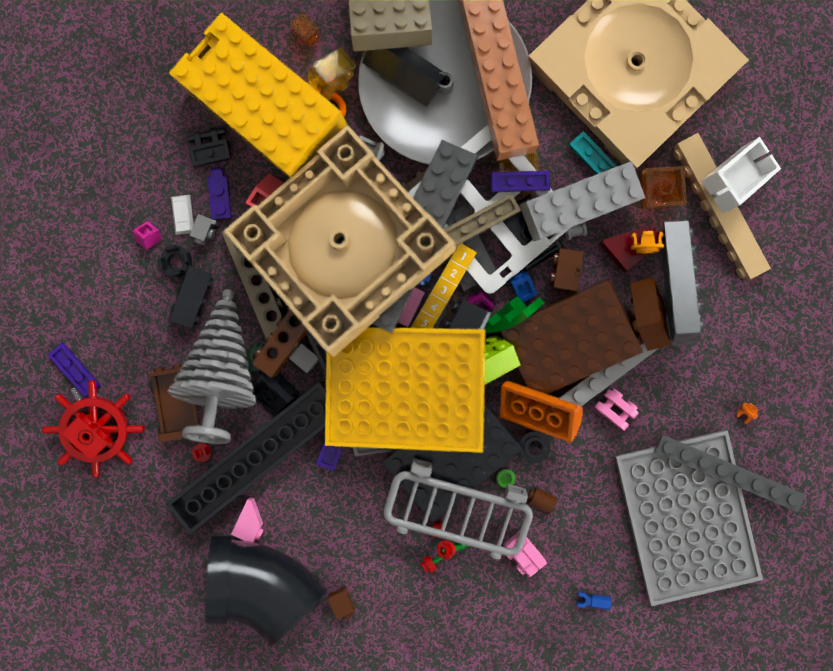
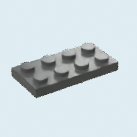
(475, 244)

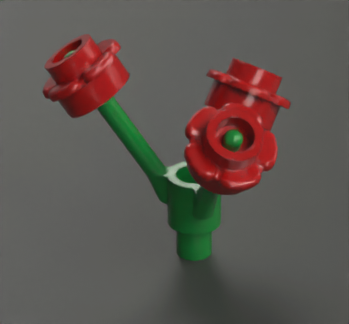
(445, 550)

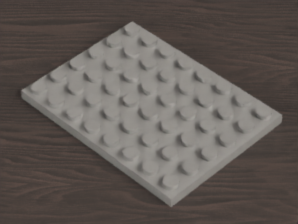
(687, 524)

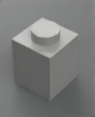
(304, 357)

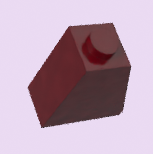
(620, 248)

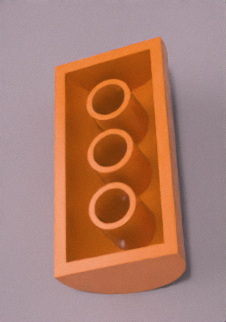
(540, 411)

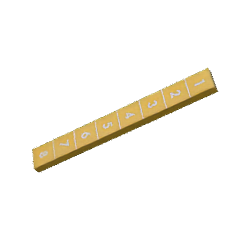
(444, 287)

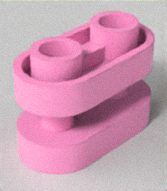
(615, 398)

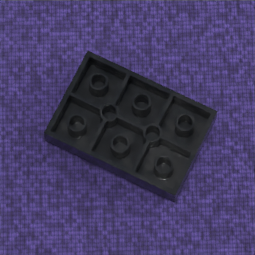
(457, 467)

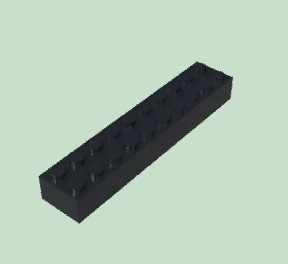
(251, 460)

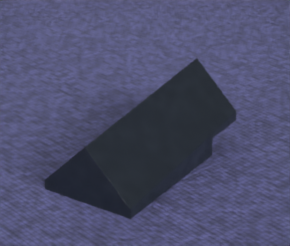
(406, 72)

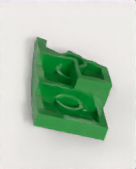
(511, 315)

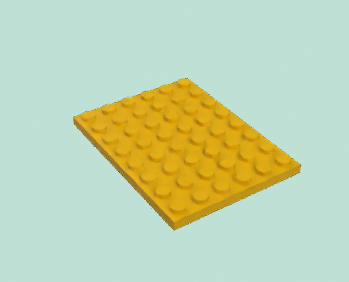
(408, 390)

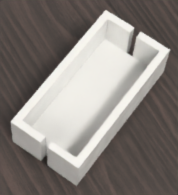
(740, 176)

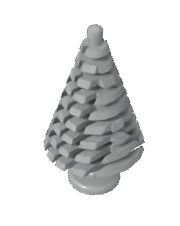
(215, 372)

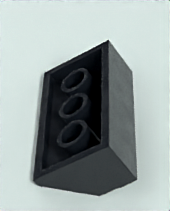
(464, 316)

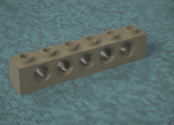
(255, 292)

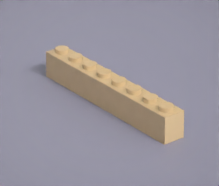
(730, 225)

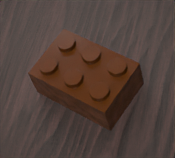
(649, 314)

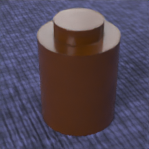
(541, 500)

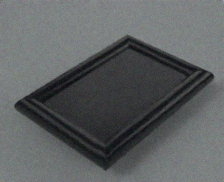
(520, 230)

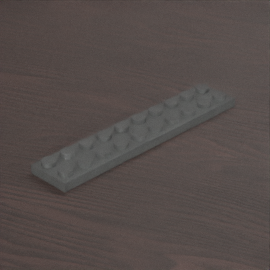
(437, 197)

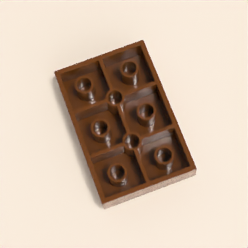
(573, 338)

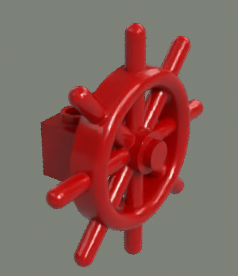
(87, 433)

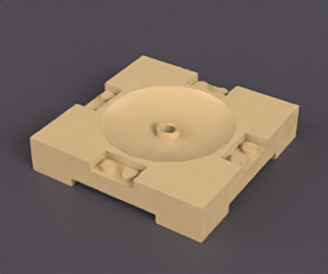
(626, 104)
(348, 284)

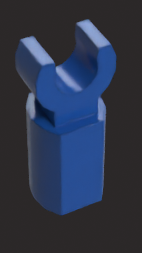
(594, 601)

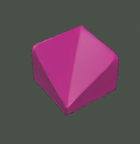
(147, 235)

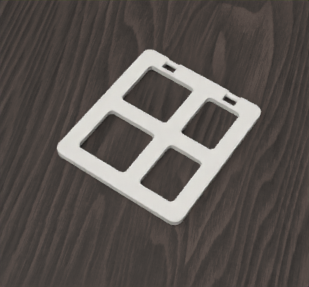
(520, 254)

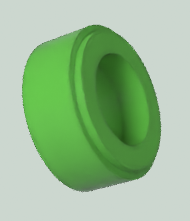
(505, 476)

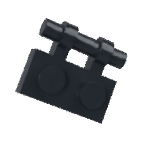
(210, 152)

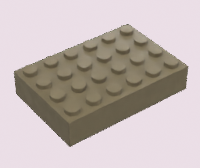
(389, 24)

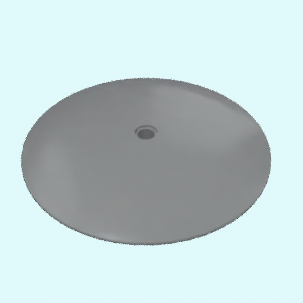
(454, 111)

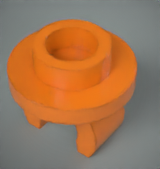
(748, 409)

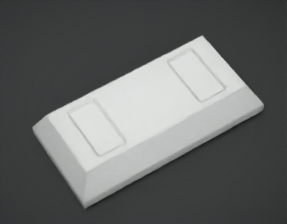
(182, 214)

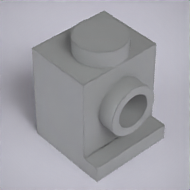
(203, 229)

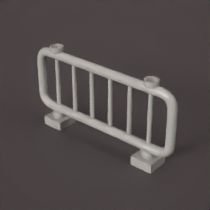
(421, 473)

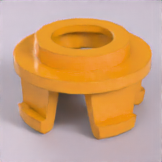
(647, 243)

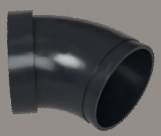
(258, 587)

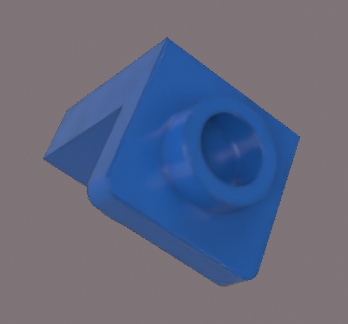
(523, 285)

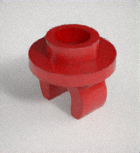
(201, 452)

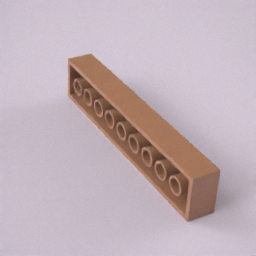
(499, 78)

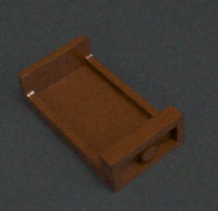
(172, 413)

